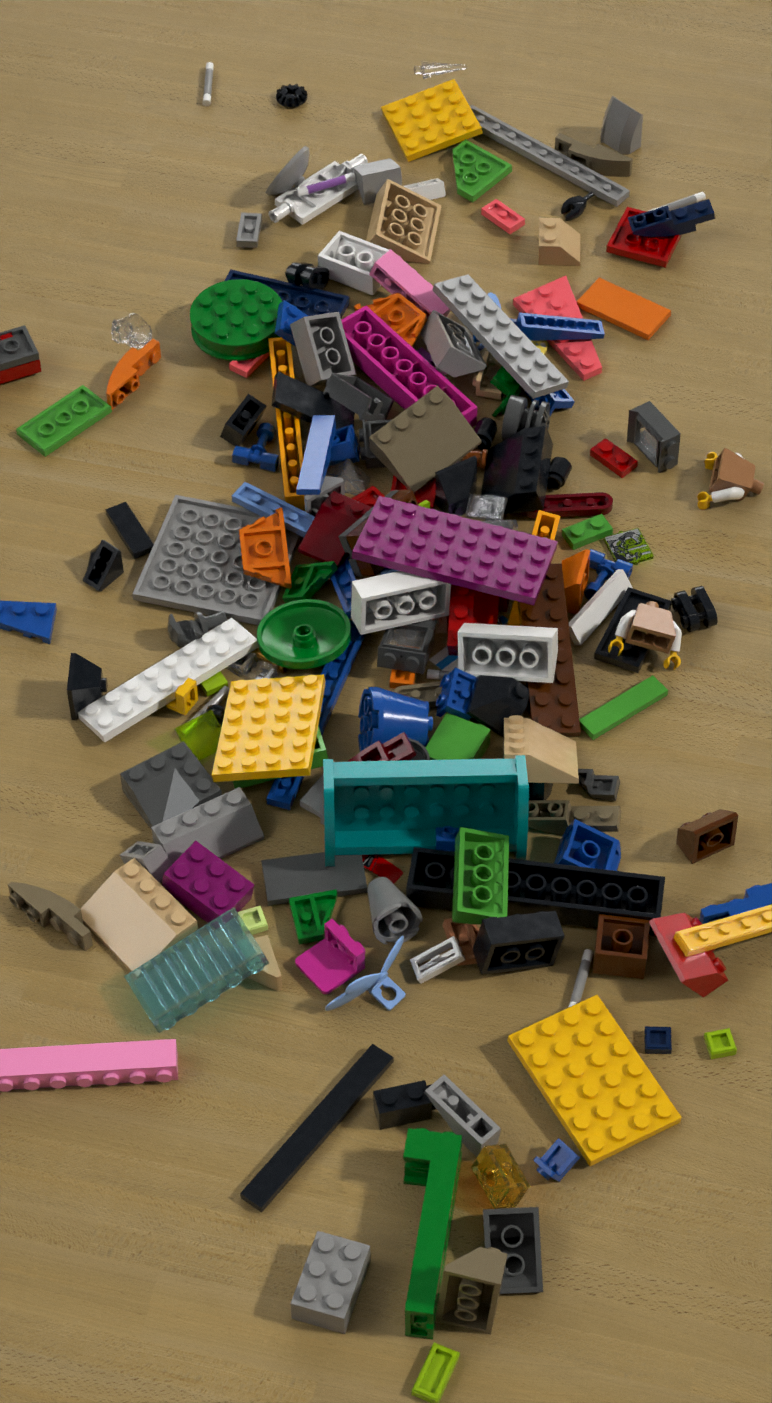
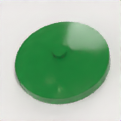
(304, 634)

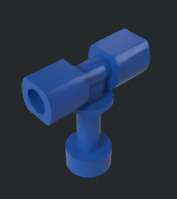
(258, 453)
(604, 569)

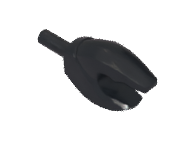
(577, 206)

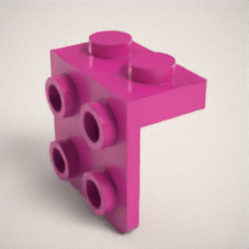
(332, 959)

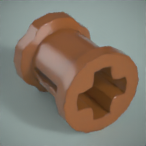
(480, 455)

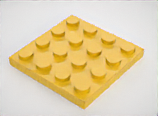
(431, 120)

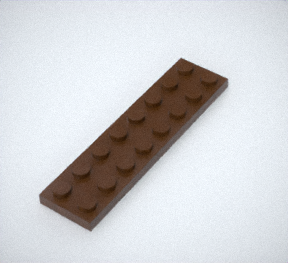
(553, 703)

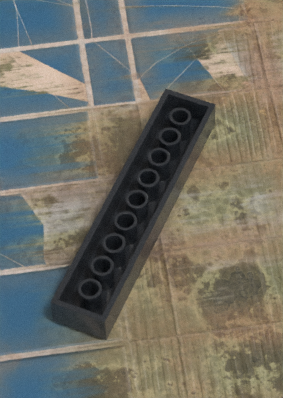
(535, 886)

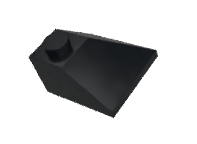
(455, 485)
(84, 684)
(497, 699)

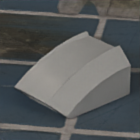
(621, 127)

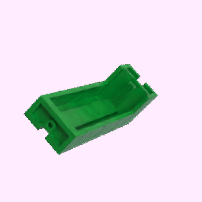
(431, 1162)

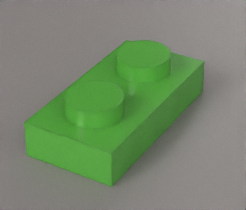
(587, 531)

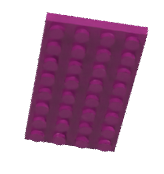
(455, 550)

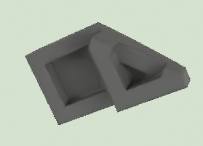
(599, 786)

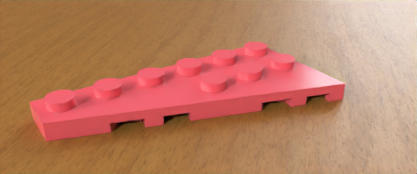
(558, 300)

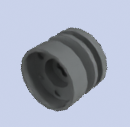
(519, 416)

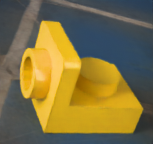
(186, 697)

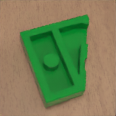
(308, 579)
(311, 913)

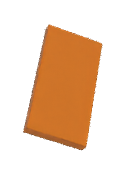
(623, 308)

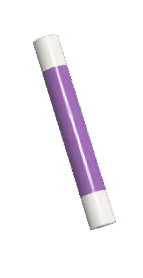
(325, 184)

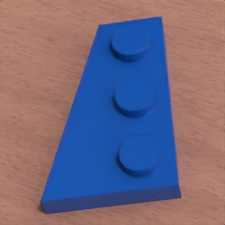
(28, 618)

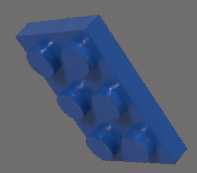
(287, 315)

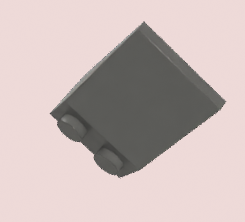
(518, 1235)

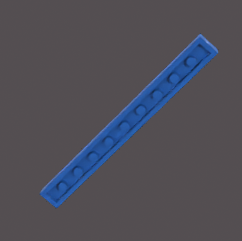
(336, 672)

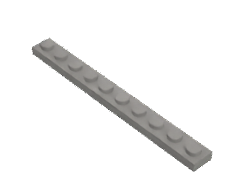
(551, 159)

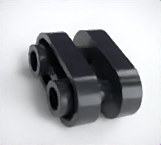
(307, 275)
(688, 615)

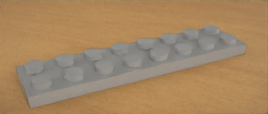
(500, 336)

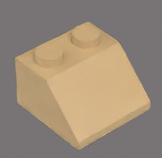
(558, 243)

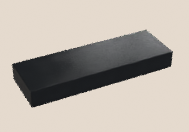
(129, 530)

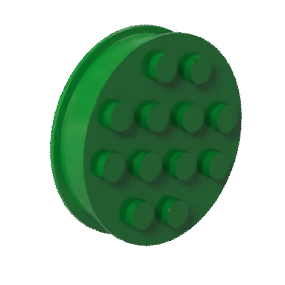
(235, 319)

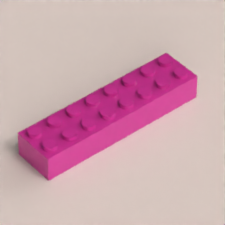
(396, 364)

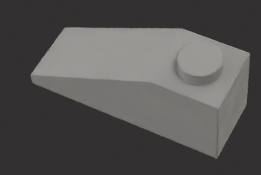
(463, 1115)

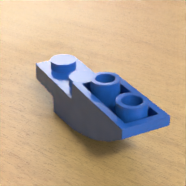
(755, 897)

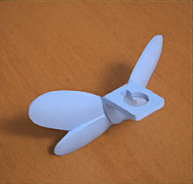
(372, 984)

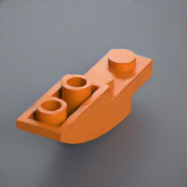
(128, 370)

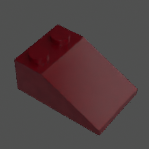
(331, 520)

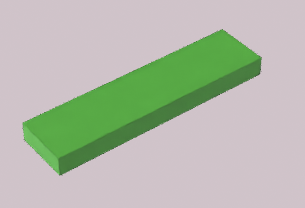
(623, 707)

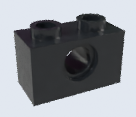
(243, 421)

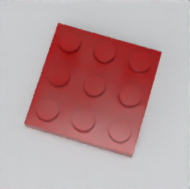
(641, 248)

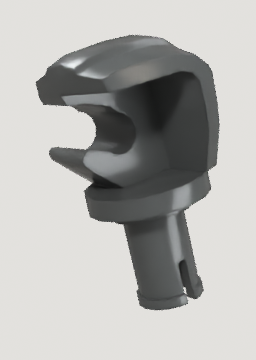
(188, 630)

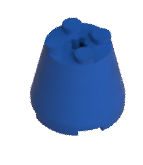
(388, 714)

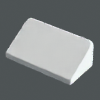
(429, 189)

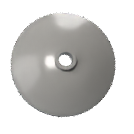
(291, 174)

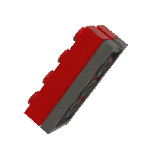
(17, 355)

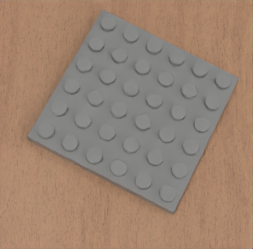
(200, 563)

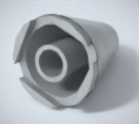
(391, 912)

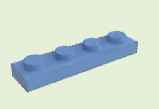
(266, 504)

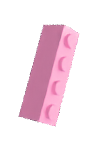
(400, 278)

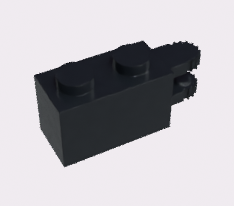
(402, 1105)

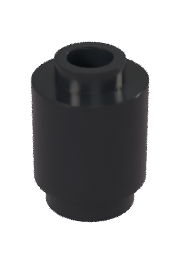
(486, 430)
(558, 473)

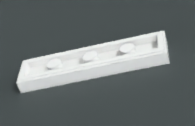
(598, 607)

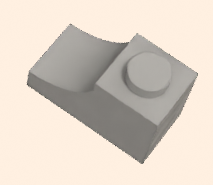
(150, 856)

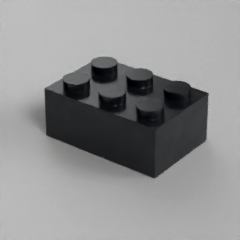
(518, 942)

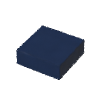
(657, 1040)

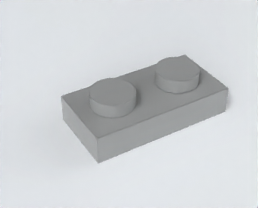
(249, 230)

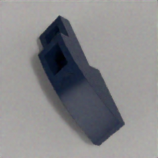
(664, 223)

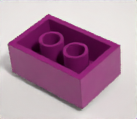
(206, 883)

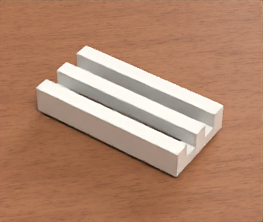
(438, 962)

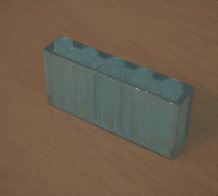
(196, 970)

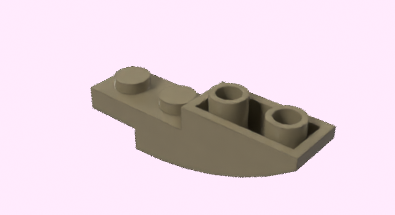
(599, 159)
(557, 815)
(48, 908)

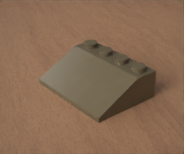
(424, 440)

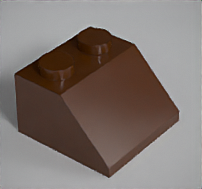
(707, 835)
(621, 946)

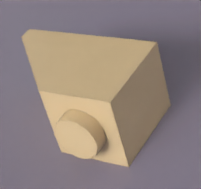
(270, 974)

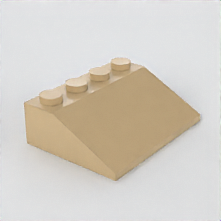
(404, 223)
(547, 753)
(136, 916)

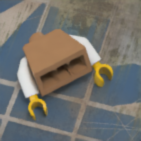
(730, 478)
(651, 629)

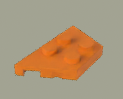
(399, 315)
(265, 550)

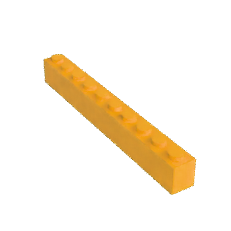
(287, 426)

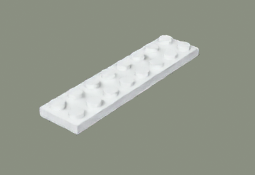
(158, 684)

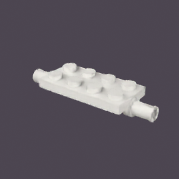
(310, 205)

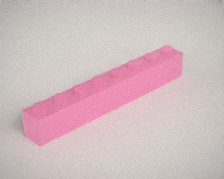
(88, 1064)

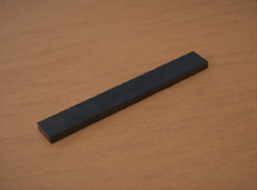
(316, 1128)

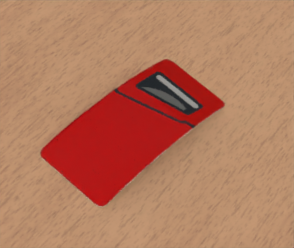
(381, 867)

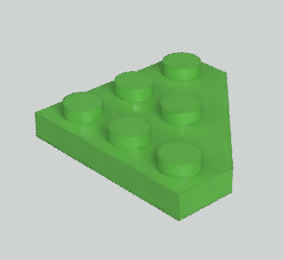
(477, 170)

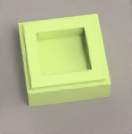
(254, 919)

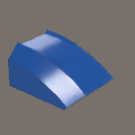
(345, 446)
(588, 848)

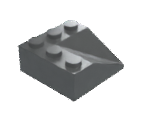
(168, 785)

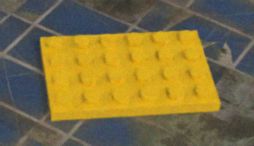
(269, 728)
(594, 1080)

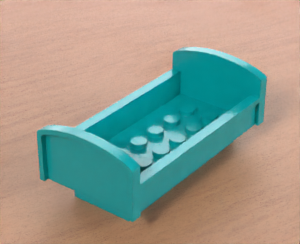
(401, 802)

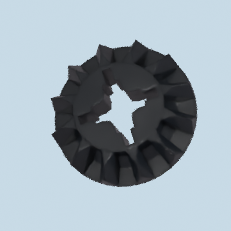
(291, 100)

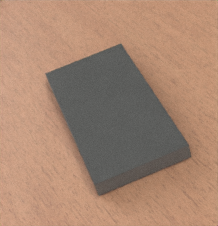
(308, 875)

